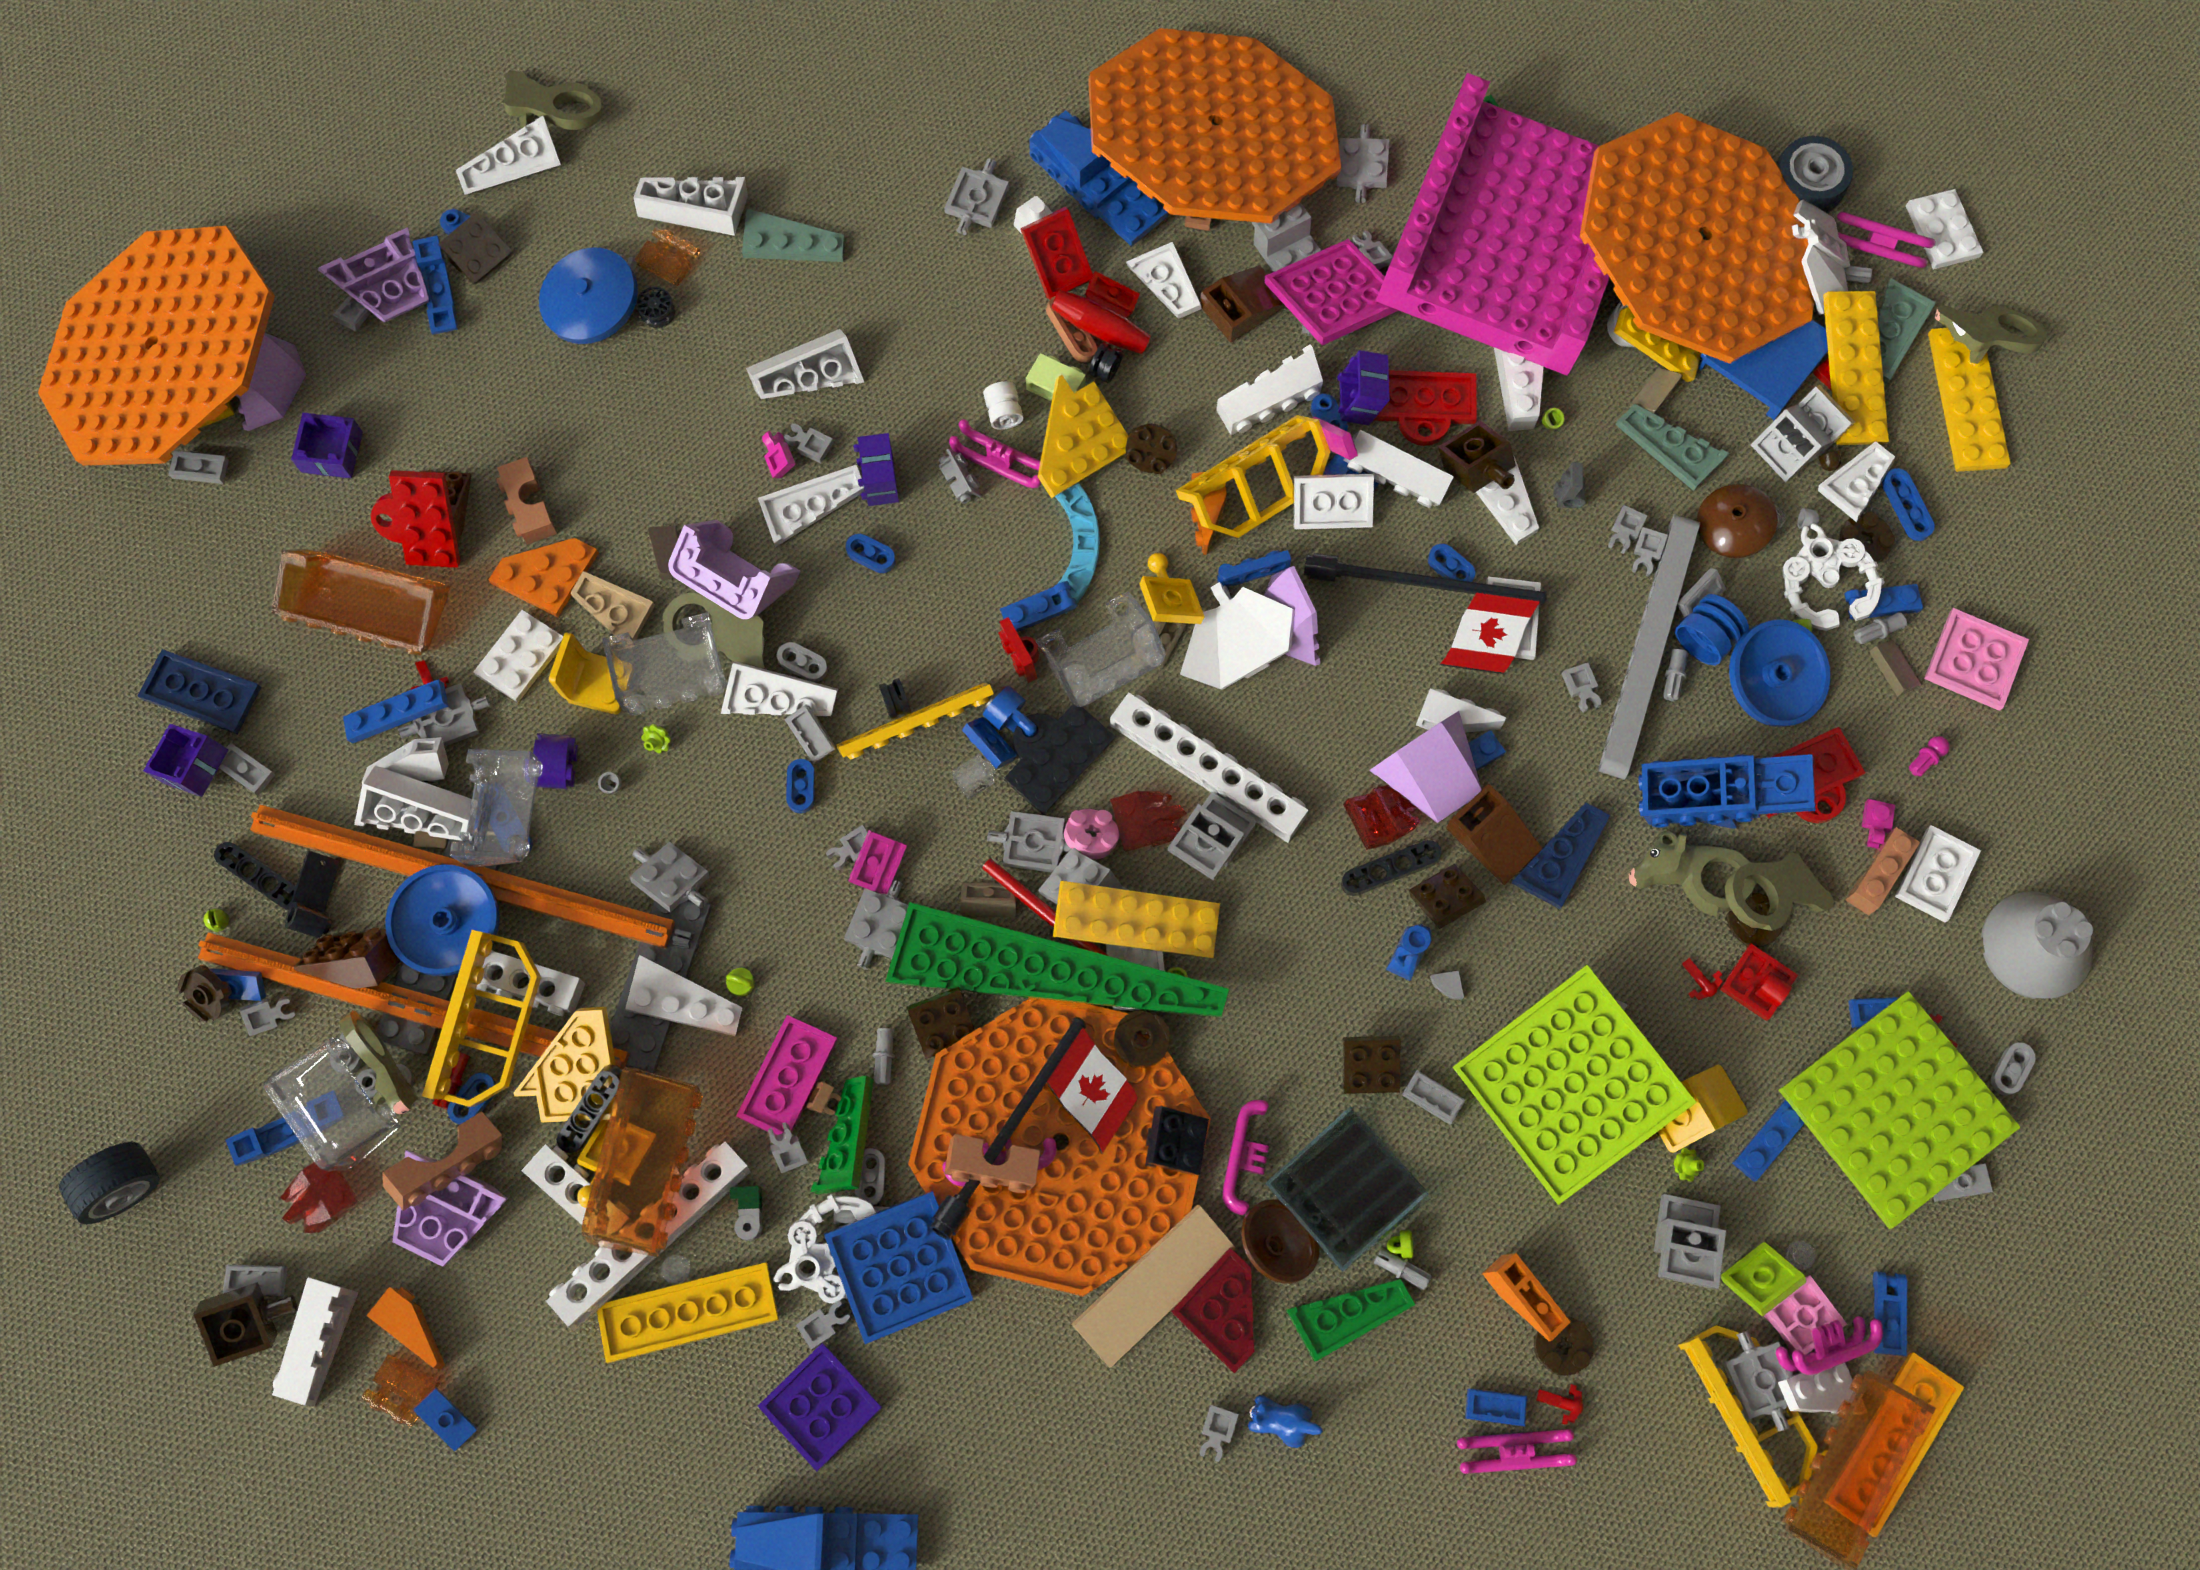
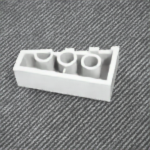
(693, 203)
(1520, 389)
(410, 804)
(313, 1341)

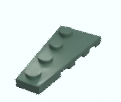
(785, 239)
(1899, 323)
(1680, 453)

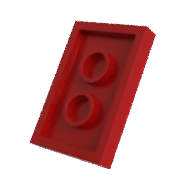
(1057, 252)

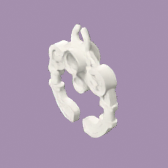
(1826, 570)
(802, 1238)

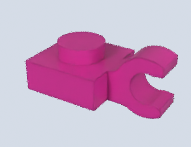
(779, 455)
(1879, 820)

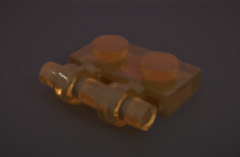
(663, 262)
(404, 1381)

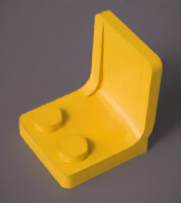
(583, 677)
(1715, 1107)

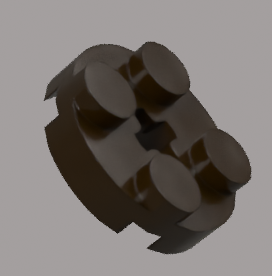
(1876, 529)
(204, 993)
(1147, 1024)
(1577, 1356)

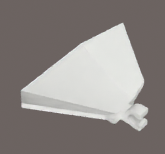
(1825, 253)
(1237, 638)

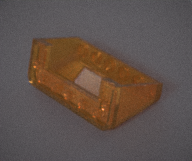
(359, 599)
(641, 1163)
(1856, 1468)

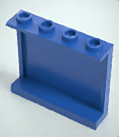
(1777, 368)

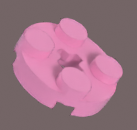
(1096, 821)

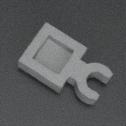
(1375, 252)
(812, 445)
(1627, 527)
(1649, 547)
(1582, 683)
(851, 847)
(263, 1016)
(787, 1149)
(819, 1327)
(1219, 1427)

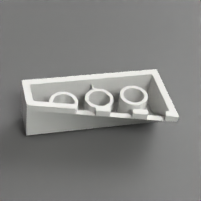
(810, 366)
(1271, 393)
(1399, 469)

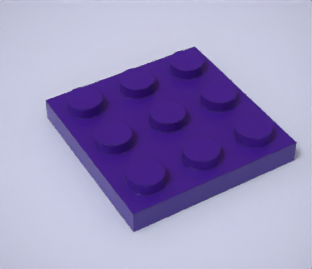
(819, 1407)

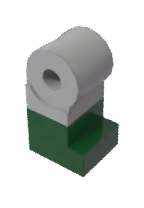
(750, 1211)

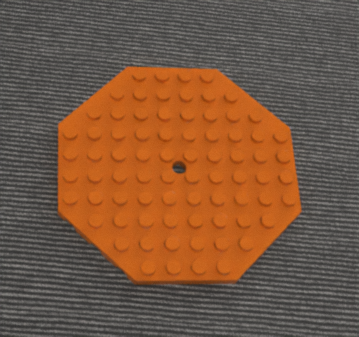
(1156, 127)
(1645, 221)
(138, 401)
(1088, 1208)

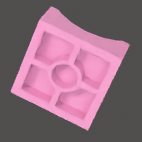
(1802, 1313)

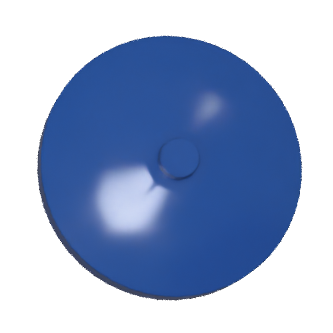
(588, 295)
(1779, 673)
(434, 917)

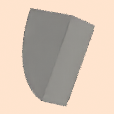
(1448, 984)

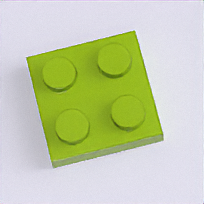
(1763, 1278)

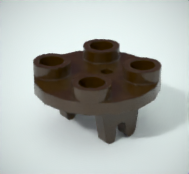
(1162, 452)
(1746, 934)

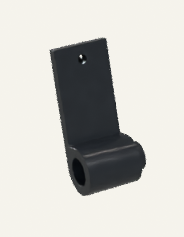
(311, 896)

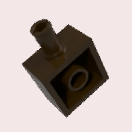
(1478, 457)
(240, 1322)

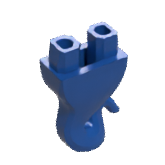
(1410, 951)

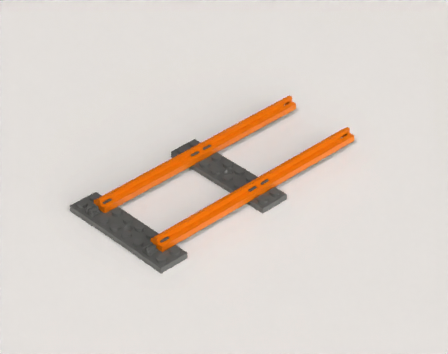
(419, 1002)

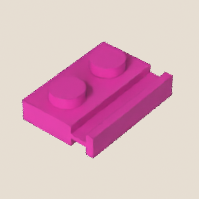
(877, 862)

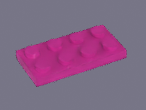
(787, 1076)

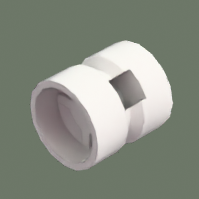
(1003, 405)

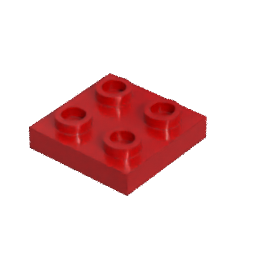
(1015, 645)
(1759, 982)

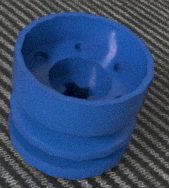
(1711, 629)

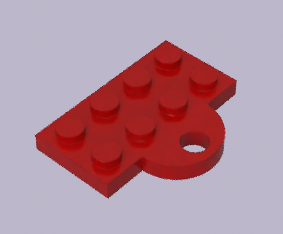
(1430, 402)
(419, 518)
(1833, 767)

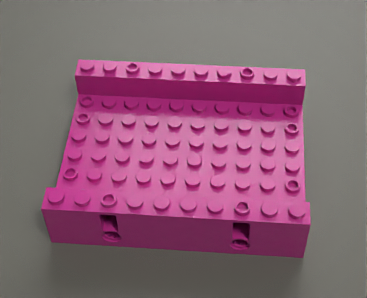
(1499, 236)

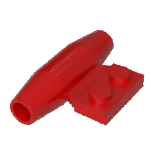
(1104, 312)

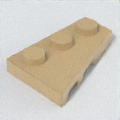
(612, 605)

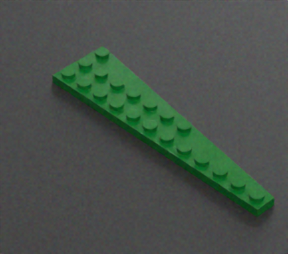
(980, 957)

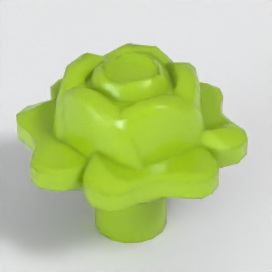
(655, 738)
(1687, 1164)

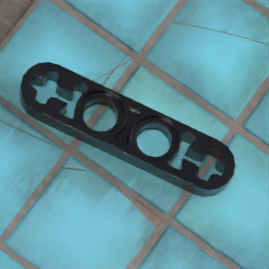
(1392, 871)
(259, 878)
(589, 1108)

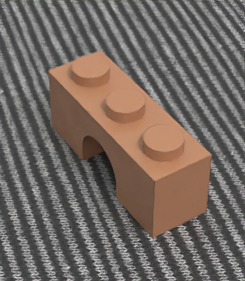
(518, 482)
(1883, 872)
(967, 1162)

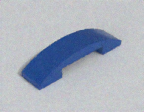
(435, 275)
(261, 1142)

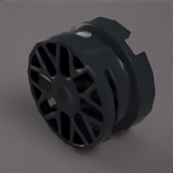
(655, 308)
(1105, 362)
(891, 699)

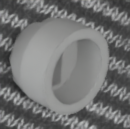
(1807, 517)
(608, 788)

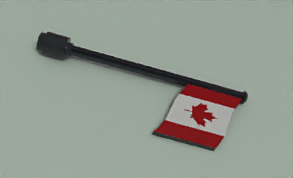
(1488, 628)
(1085, 1087)

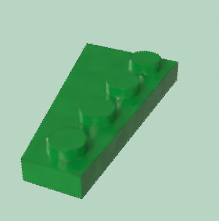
(847, 1139)
(1341, 1319)

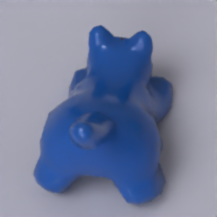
(1288, 1422)

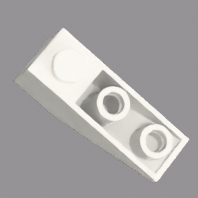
(1441, 705)
(418, 759)

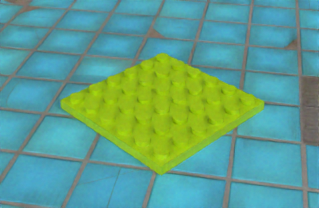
(1574, 1084)
(1899, 1109)

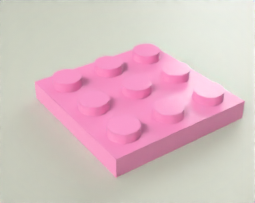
(1976, 659)

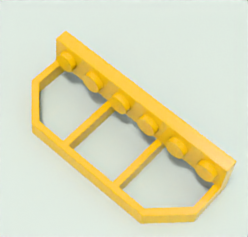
(1256, 454)
(455, 1024)
(1743, 1431)

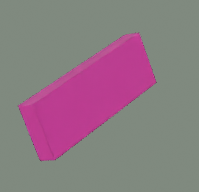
(1338, 440)

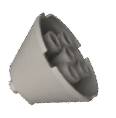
(2038, 945)

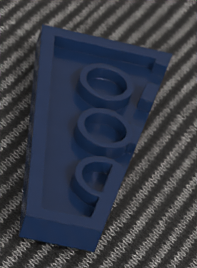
(1562, 859)

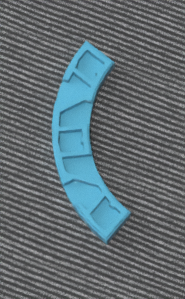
(1085, 539)

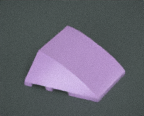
(382, 277)
(273, 383)
(1289, 590)
(1434, 770)
(446, 1217)

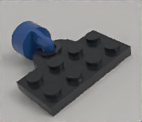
(1049, 749)

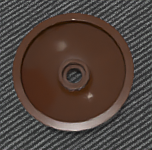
(1732, 534)
(1293, 1248)

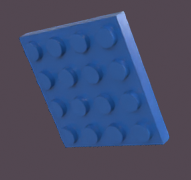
(897, 1268)

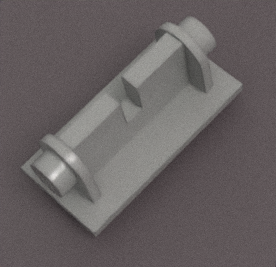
(966, 483)

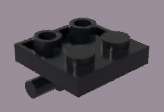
(1176, 1140)

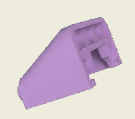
(707, 566)

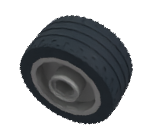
(1817, 171)
(108, 1182)

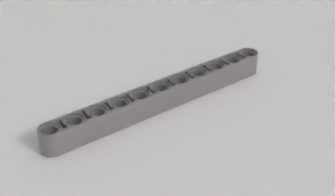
(1648, 648)

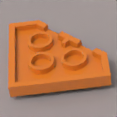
(545, 573)

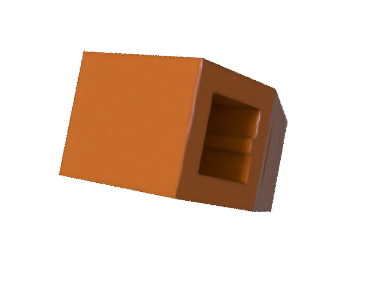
(1214, 505)

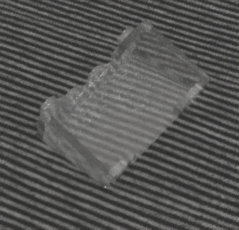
(1106, 657)
(665, 666)

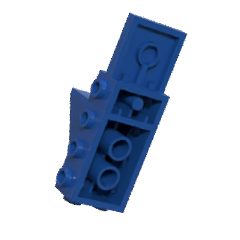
(1067, 156)
(1725, 789)
(823, 1540)

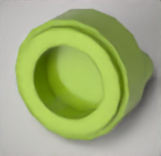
(740, 982)
(1406, 1247)

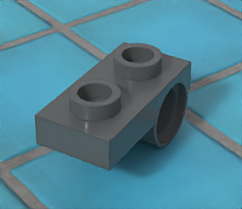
(1571, 487)

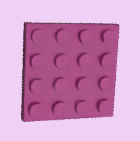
(1331, 291)

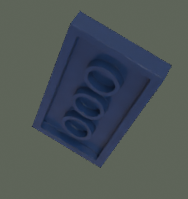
(199, 691)

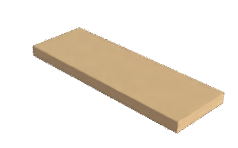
(1152, 1286)

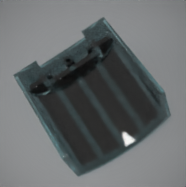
(1348, 1189)

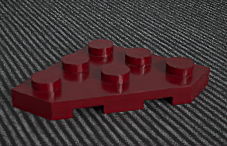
(1222, 1310)

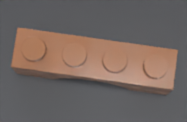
(413, 1180)

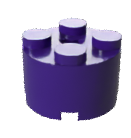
(556, 756)

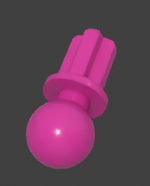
(1936, 747)

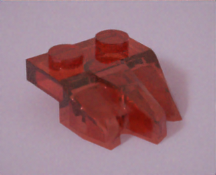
(1381, 816)
(1146, 819)
(317, 1198)

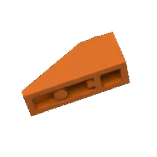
(1526, 1295)
(405, 1322)

